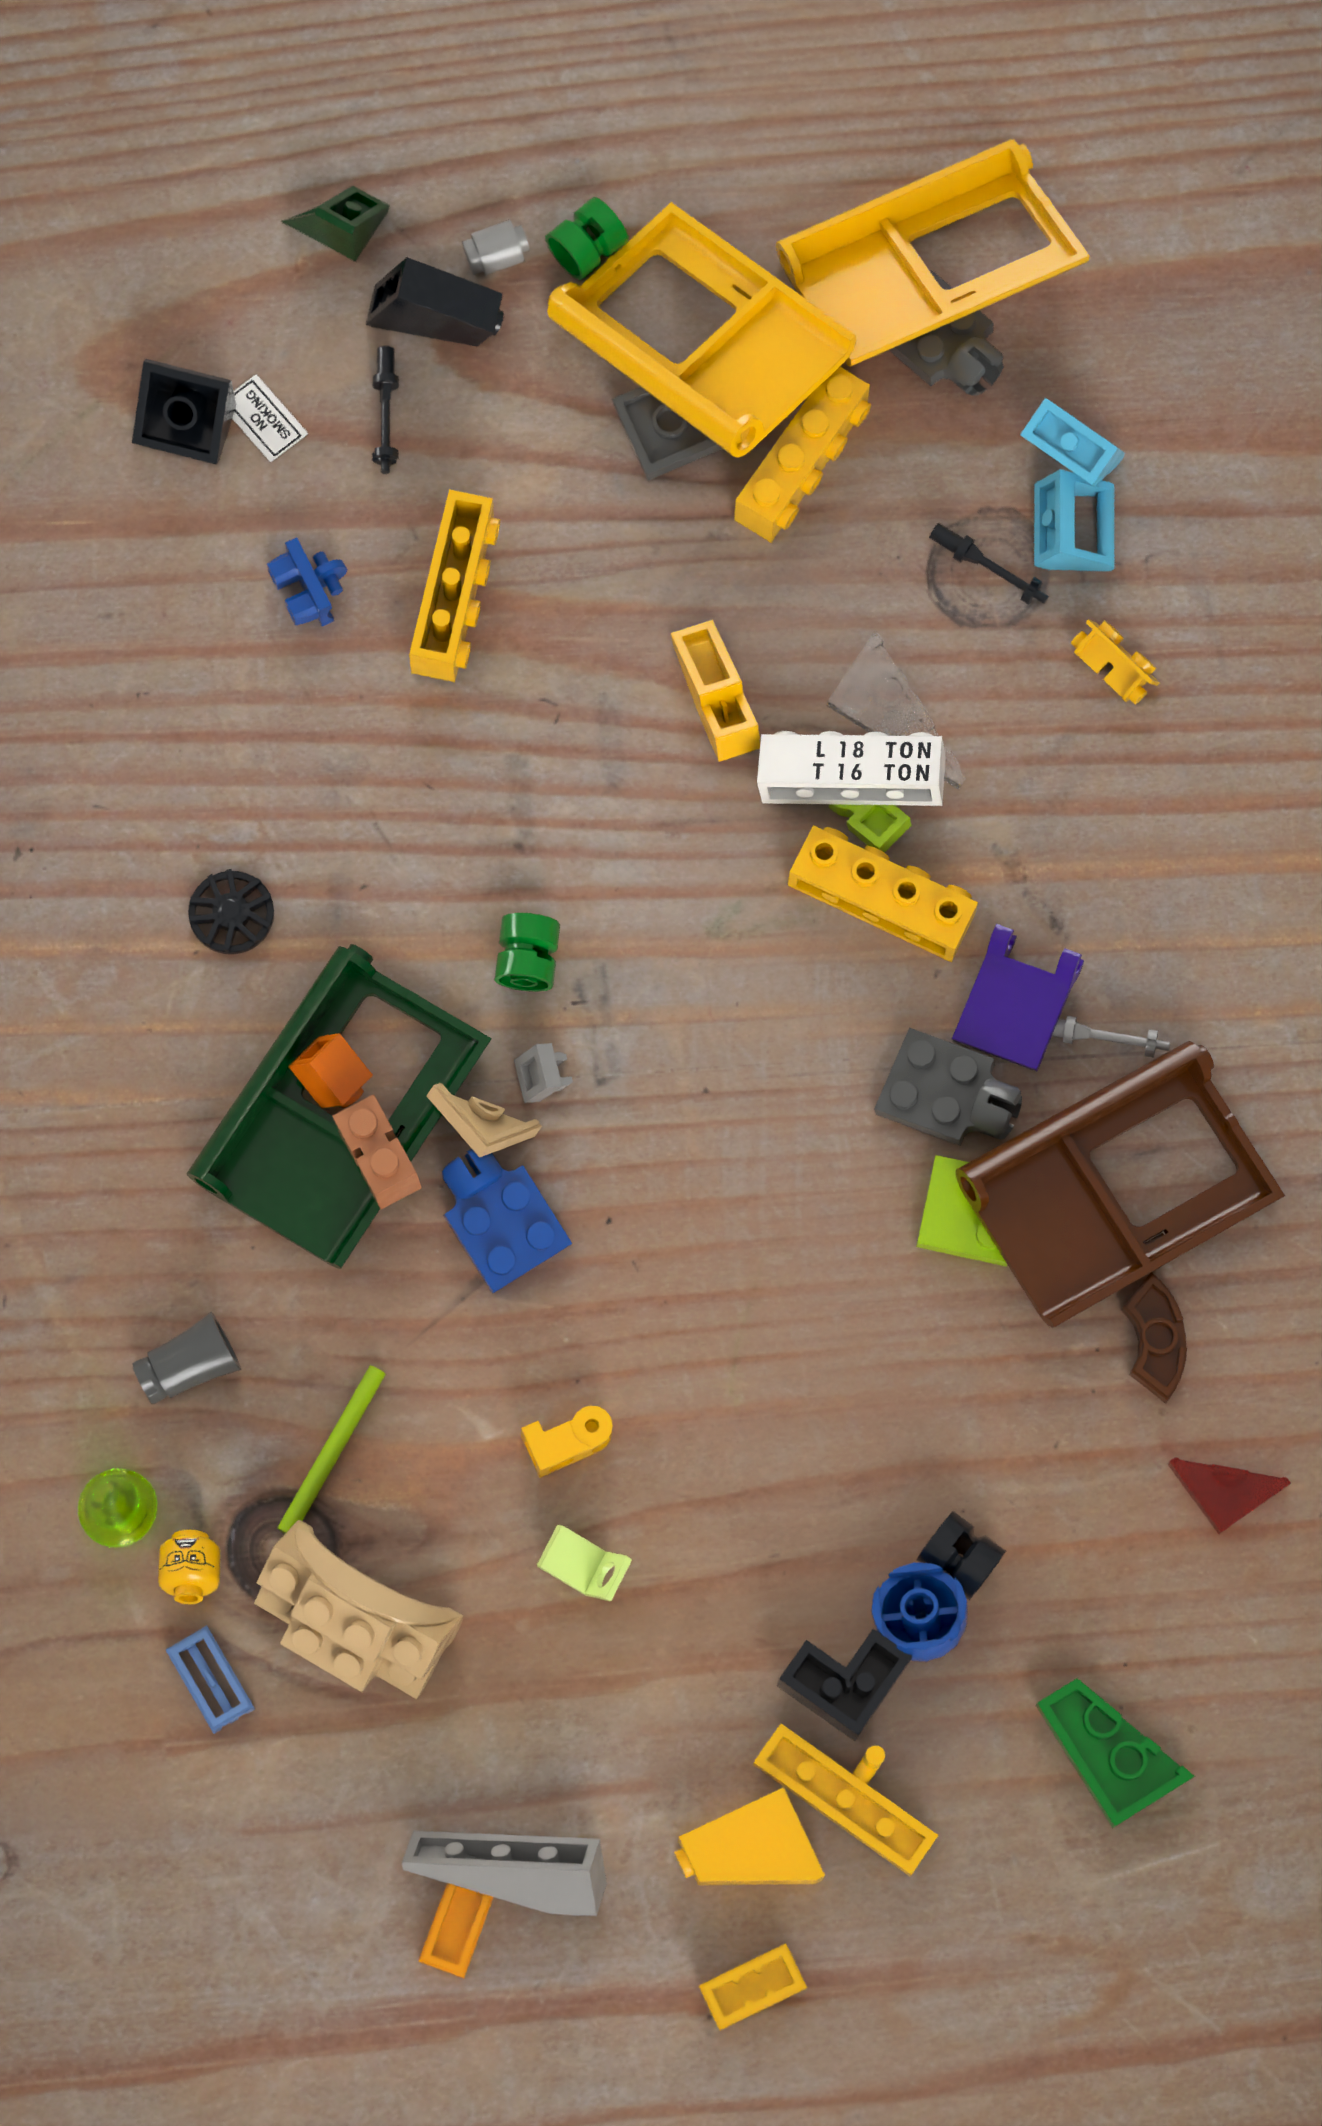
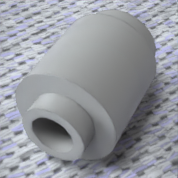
(496, 248)

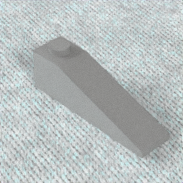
(531, 1871)

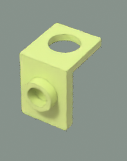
(582, 1564)

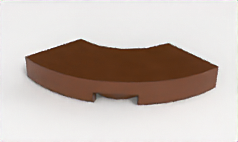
(1160, 1337)

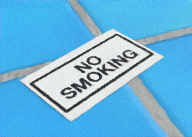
(265, 419)

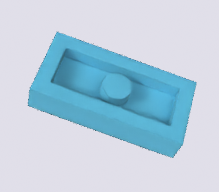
(1072, 443)
(1056, 523)

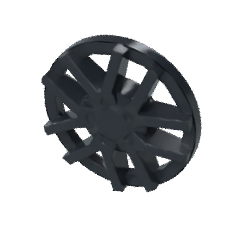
(231, 912)

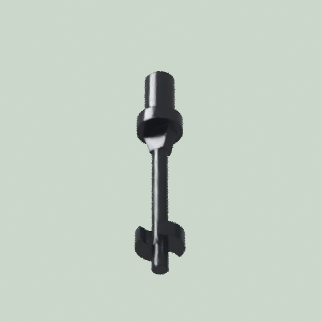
(385, 382)
(966, 550)

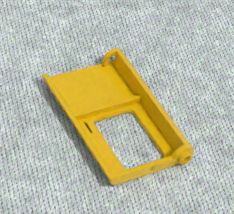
(875, 281)
(747, 370)

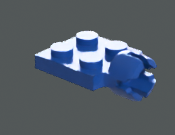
(501, 1219)

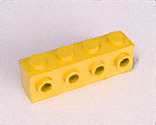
(801, 454)
(452, 586)
(882, 892)

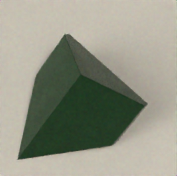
(343, 221)

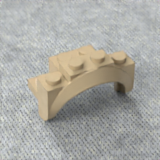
(350, 1620)

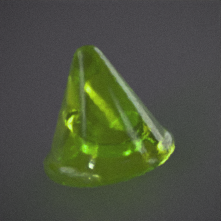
(117, 1507)

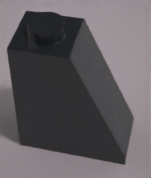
(434, 305)

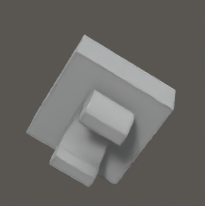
(539, 1072)

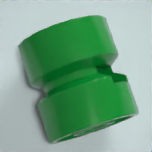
(583, 241)
(526, 957)

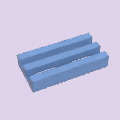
(230, 1714)

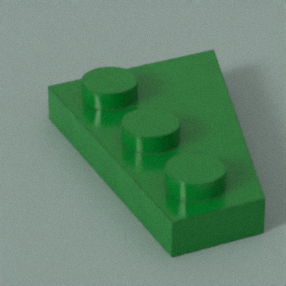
(1108, 1753)

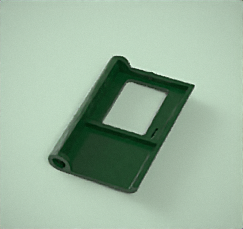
(285, 1155)

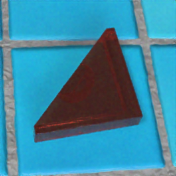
(1225, 1492)

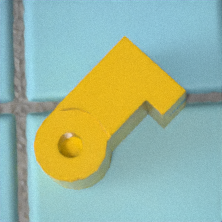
(568, 1442)

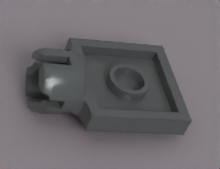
(955, 352)
(658, 434)
(947, 1091)

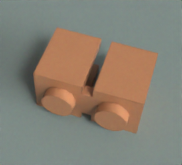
(383, 1157)

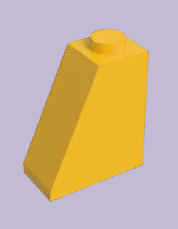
(751, 1847)

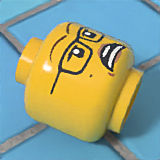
(189, 1566)

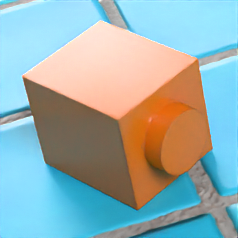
(331, 1071)

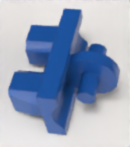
(295, 567)

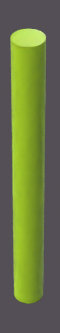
(332, 1448)

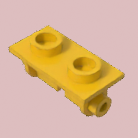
(1103, 647)

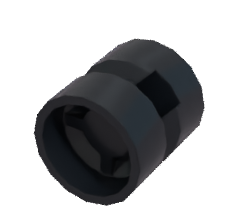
(956, 1538)

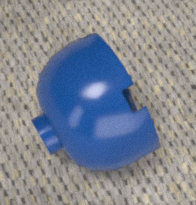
(921, 1610)

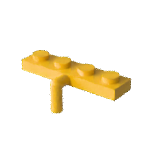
(847, 1797)

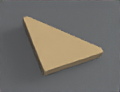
(481, 1122)

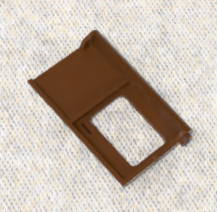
(1062, 1221)

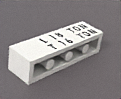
(851, 769)

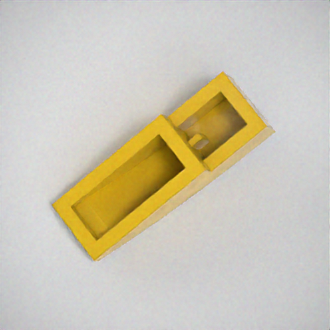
(716, 690)

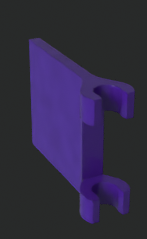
(1015, 1003)

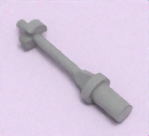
(1073, 1030)

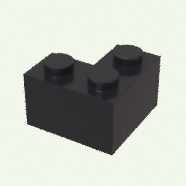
(843, 1694)

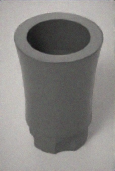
(187, 1361)

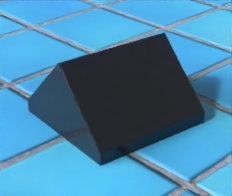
(183, 411)

